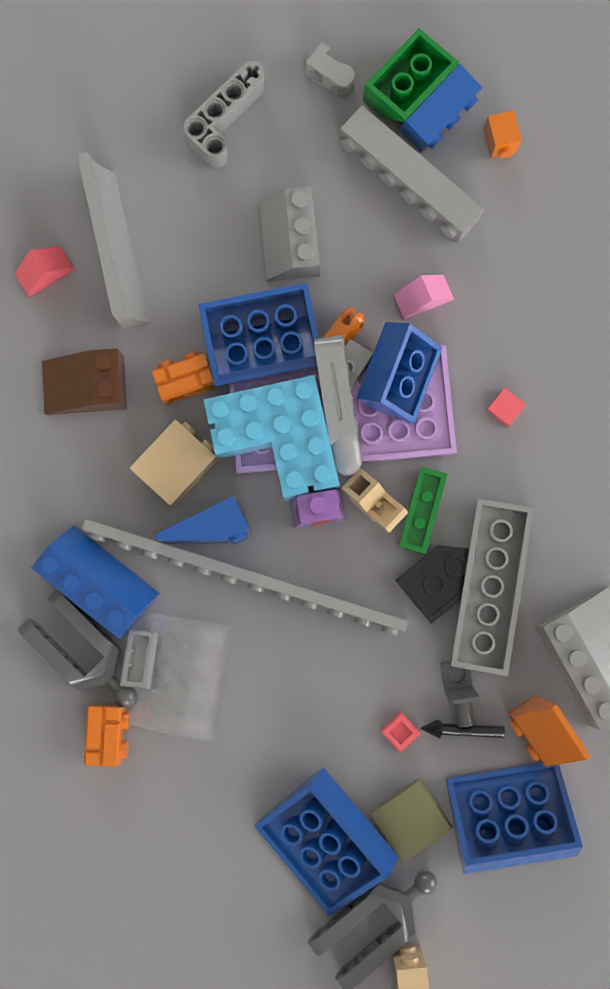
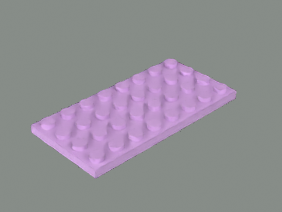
(380, 434)

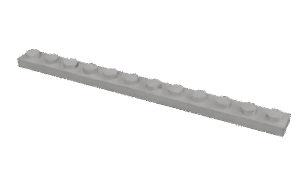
(256, 581)

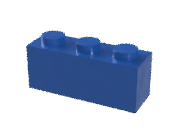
(441, 109)

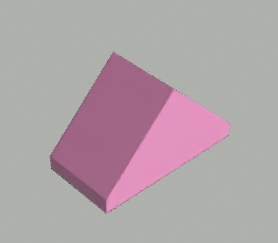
(422, 295)

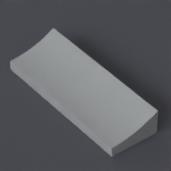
(113, 243)
(492, 587)

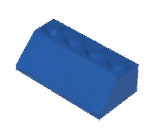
(95, 581)

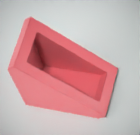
(42, 269)

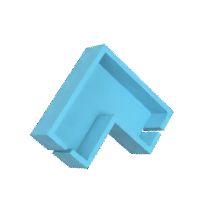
(281, 418)

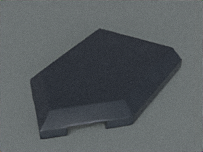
(436, 580)

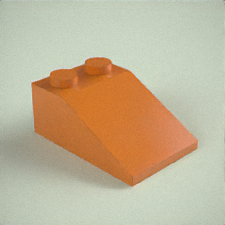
(547, 733)

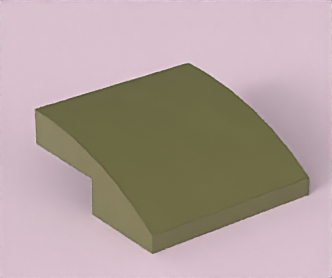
(411, 820)

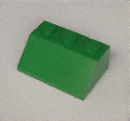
(408, 77)

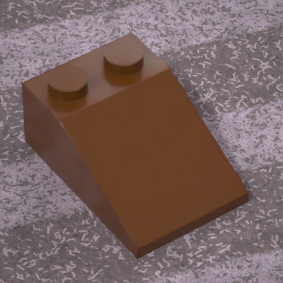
(84, 382)

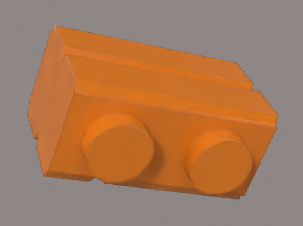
(183, 378)
(106, 735)

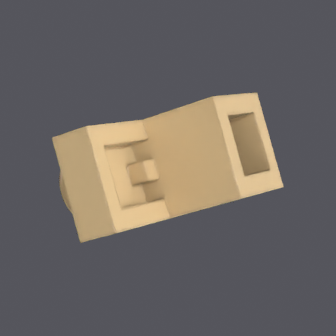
(373, 500)

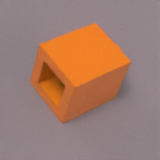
(502, 134)

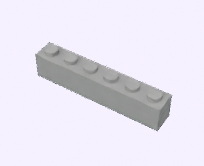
(410, 174)

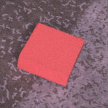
(506, 407)
(400, 731)

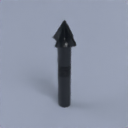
(438, 729)

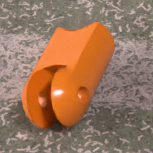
(342, 327)

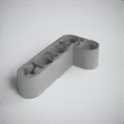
(248, 84)

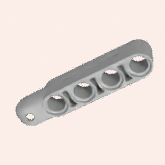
(338, 403)

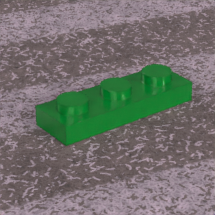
(422, 510)

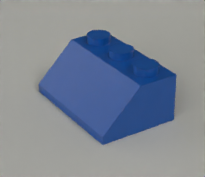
(399, 371)

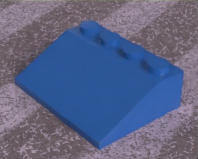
(260, 334)
(512, 817)
(327, 842)

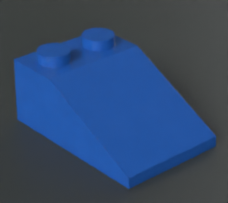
(214, 525)

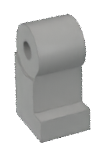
(329, 73)

